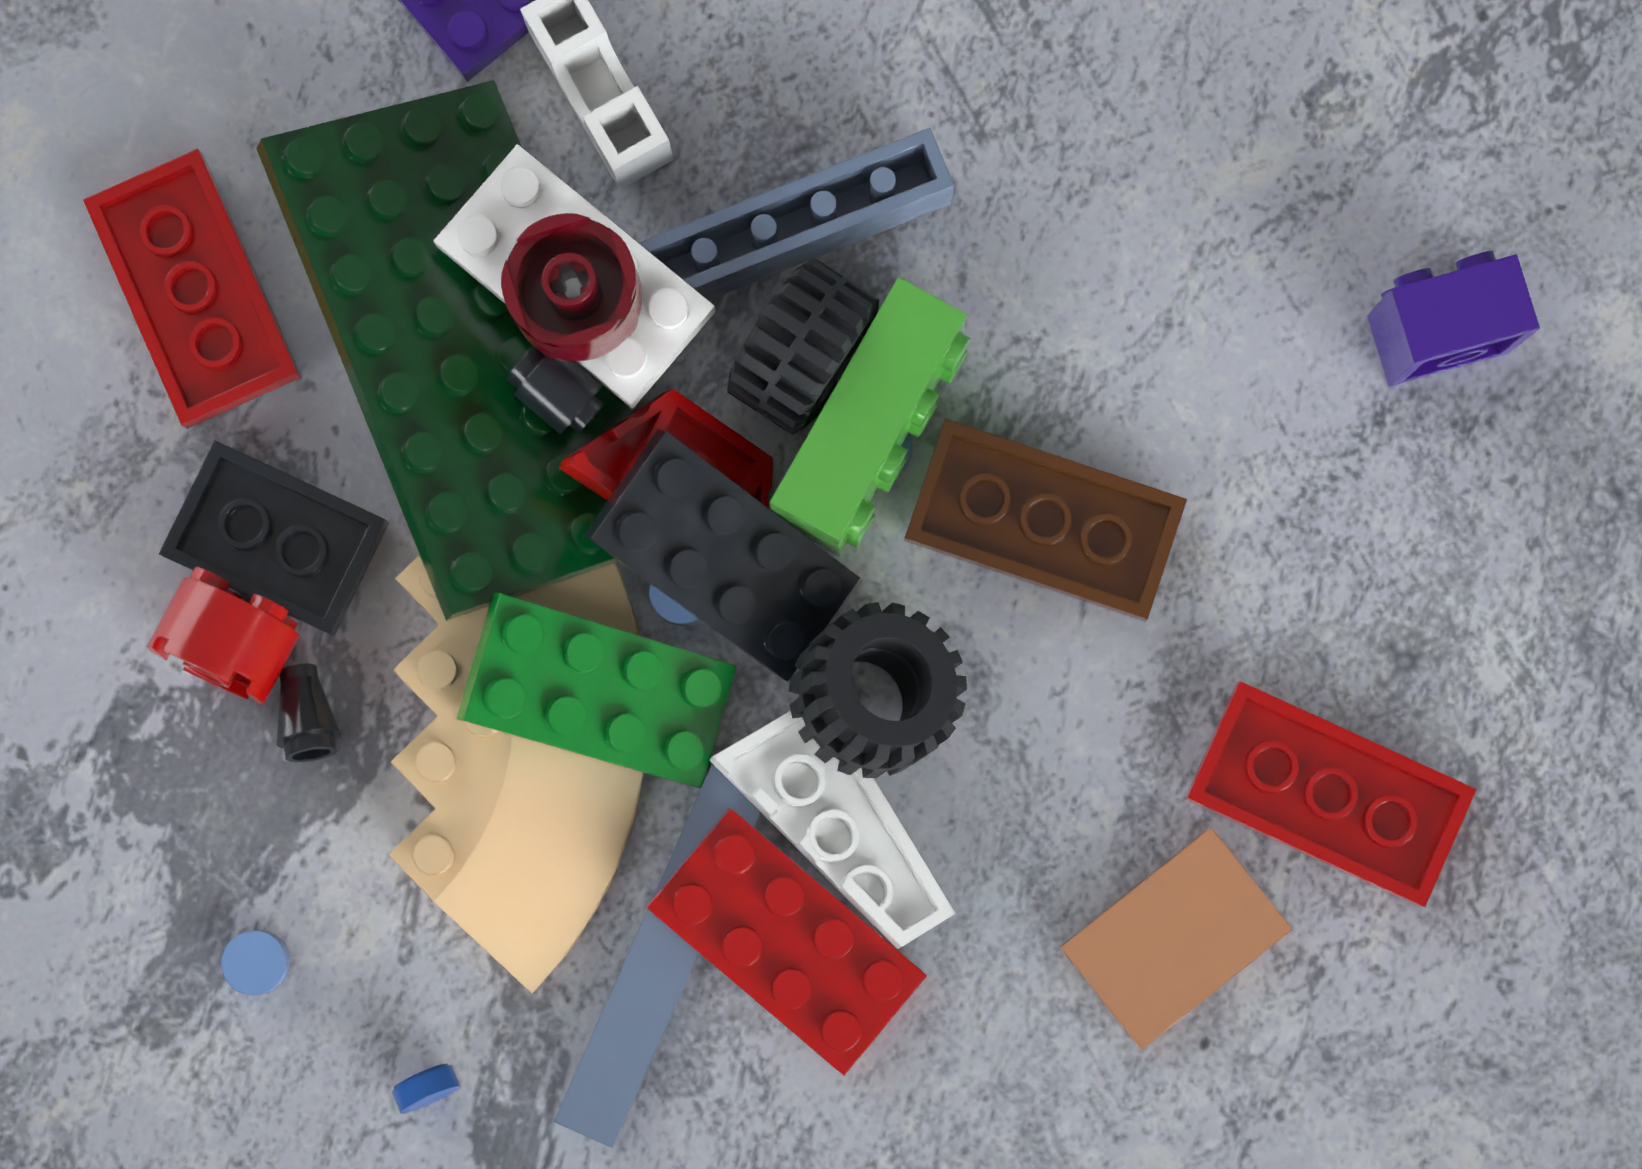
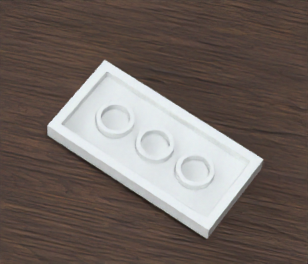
(527, 191)

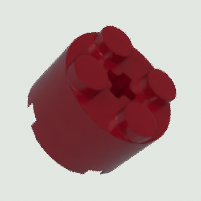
(535, 287)

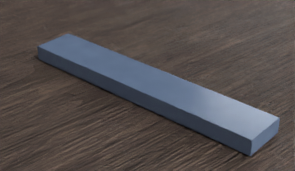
(643, 992)

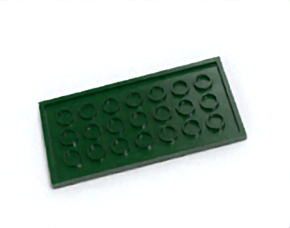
(435, 344)

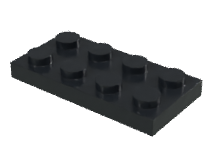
(721, 554)

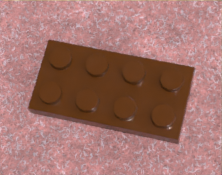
(1045, 520)

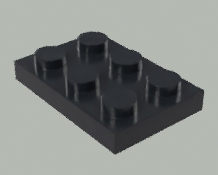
(274, 537)

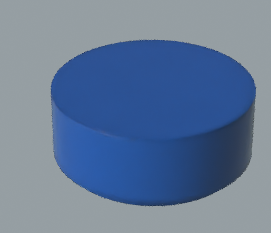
(425, 1088)

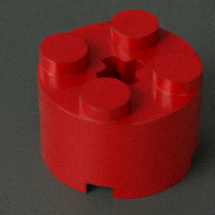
(224, 637)

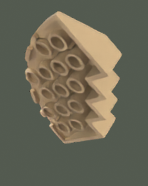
(517, 826)

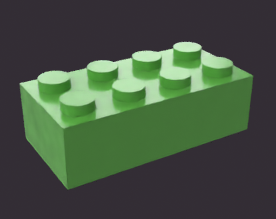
(869, 415)

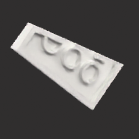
(839, 827)

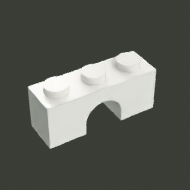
(598, 88)

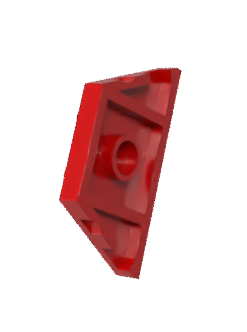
(611, 455)

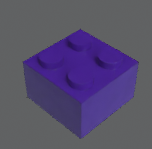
(1452, 318)

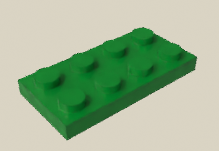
(596, 691)

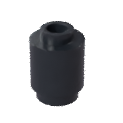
(556, 390)

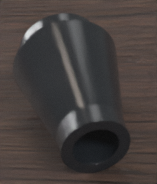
(305, 717)

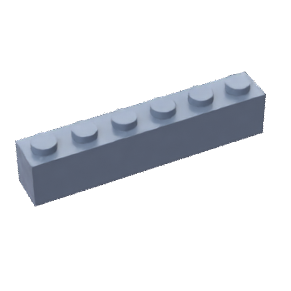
(808, 217)

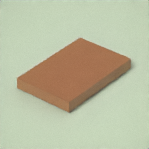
(1175, 938)

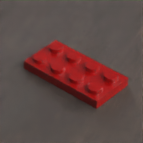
(192, 288)
(1331, 794)
(786, 941)

